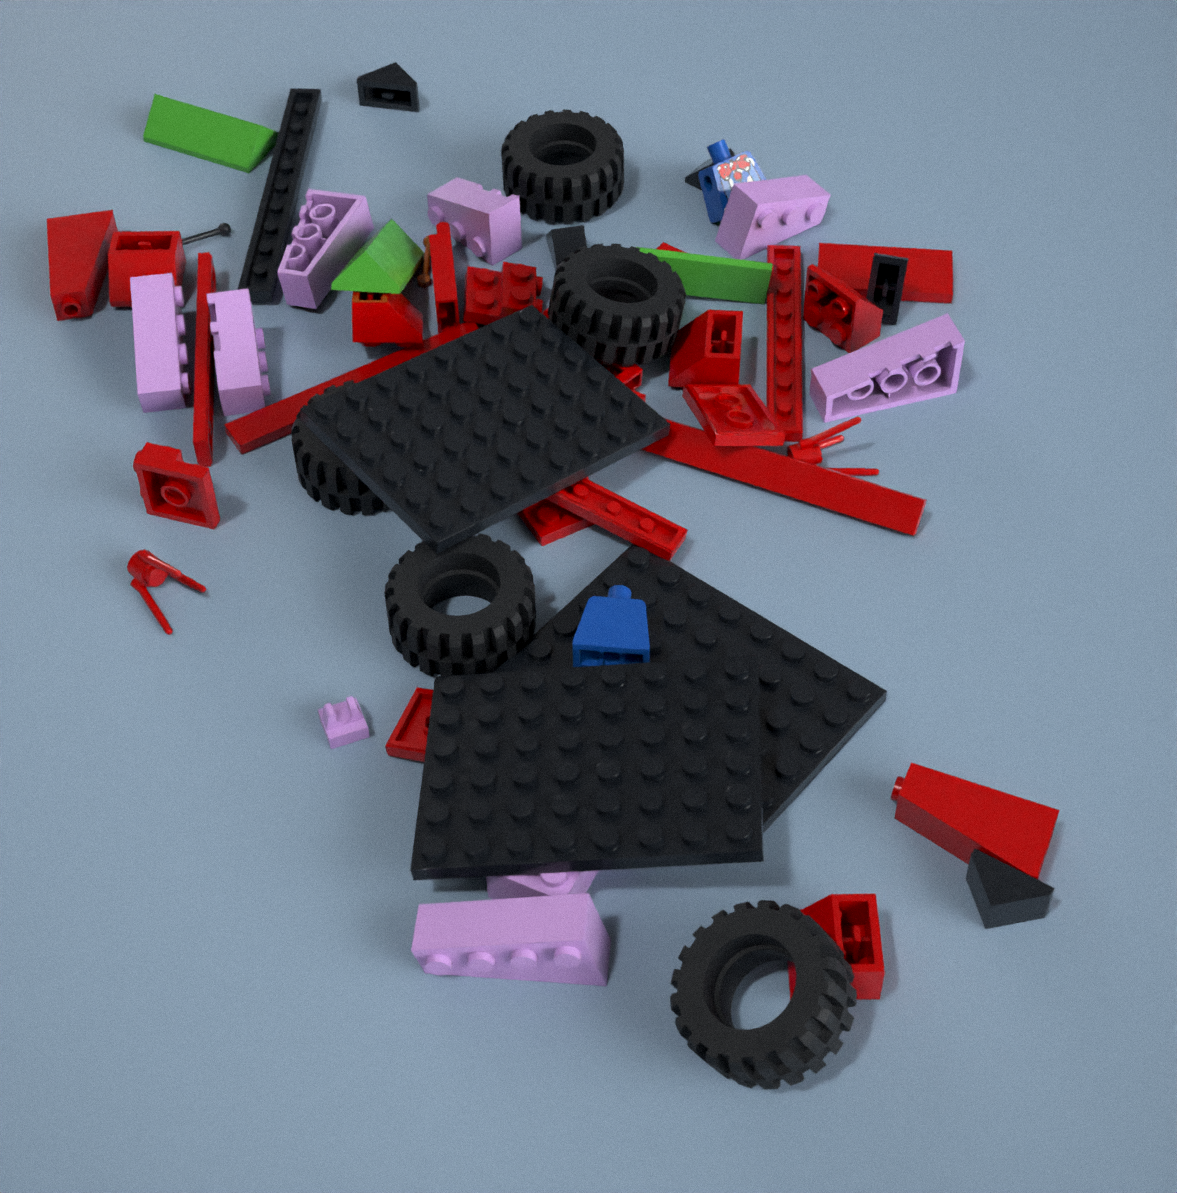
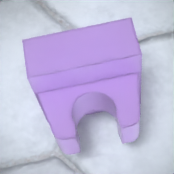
(343, 722)

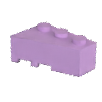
(769, 213)
(478, 218)
(237, 352)

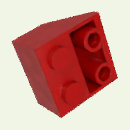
(142, 255)
(839, 310)
(385, 319)
(708, 350)
(855, 928)

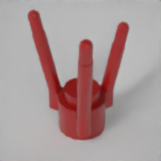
(810, 448)
(151, 571)

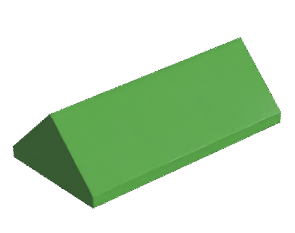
(207, 134)
(381, 263)
(718, 276)

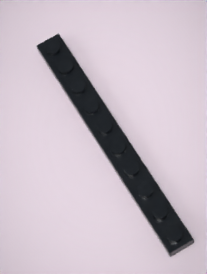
(280, 194)

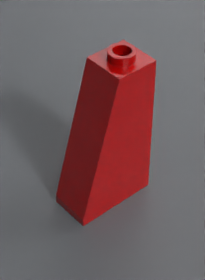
(78, 261)
(973, 816)

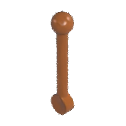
(424, 279)

